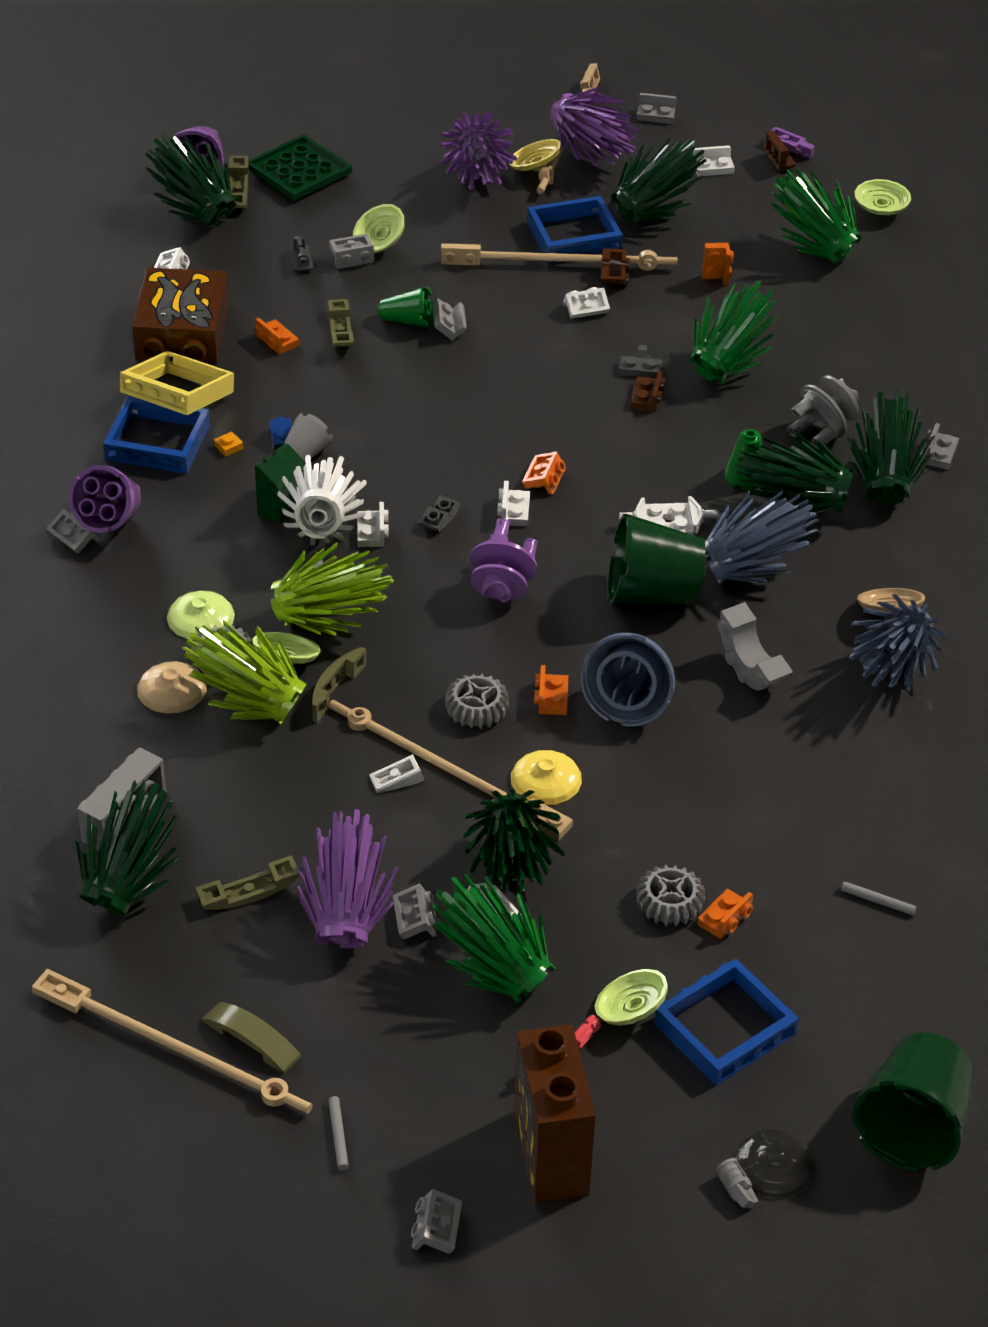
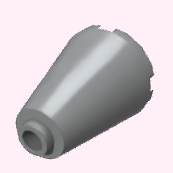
(308, 436)

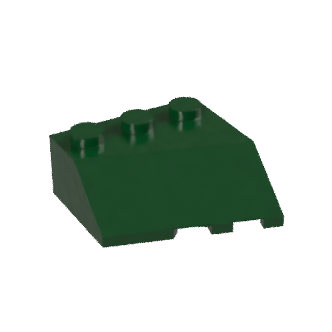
(269, 481)

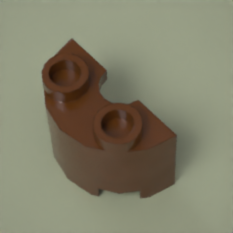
(614, 266)

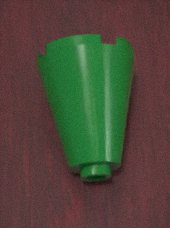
(408, 308)
(747, 436)

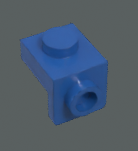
(279, 430)

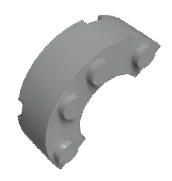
(746, 653)

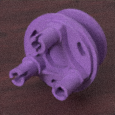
(503, 566)

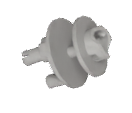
(825, 409)

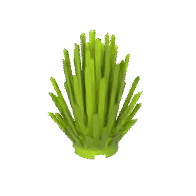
(316, 590)
(255, 679)

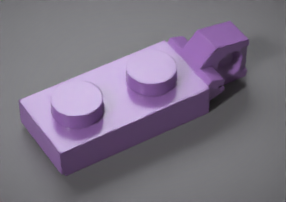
(794, 143)

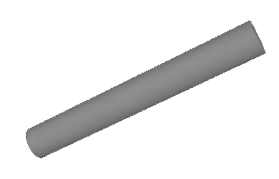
(878, 898)
(338, 1133)

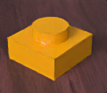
(228, 444)

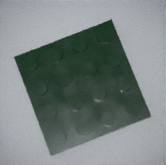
(299, 167)

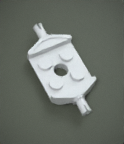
(684, 516)

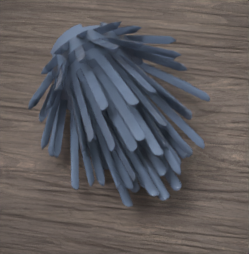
(757, 539)
(893, 641)

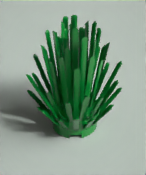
(817, 218)
(731, 334)
(507, 954)

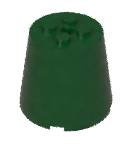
(654, 564)
(916, 1103)

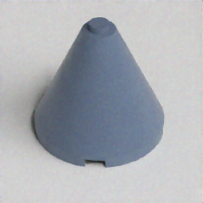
(627, 679)

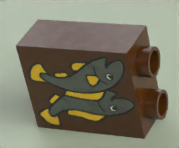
(181, 314)
(554, 1113)

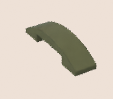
(239, 179)
(340, 323)
(347, 665)
(249, 889)
(255, 1033)

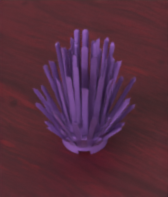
(592, 125)
(478, 149)
(346, 883)

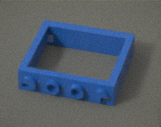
(573, 209)
(155, 456)
(745, 1054)

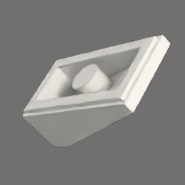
(397, 775)

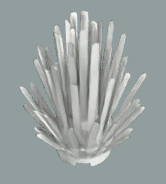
(321, 500)

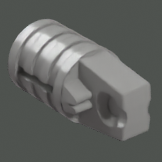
(736, 1183)

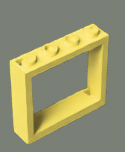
(141, 383)

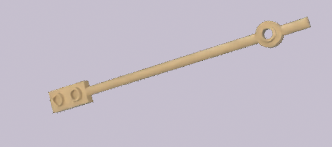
(546, 174)
(471, 255)
(360, 719)
(75, 996)

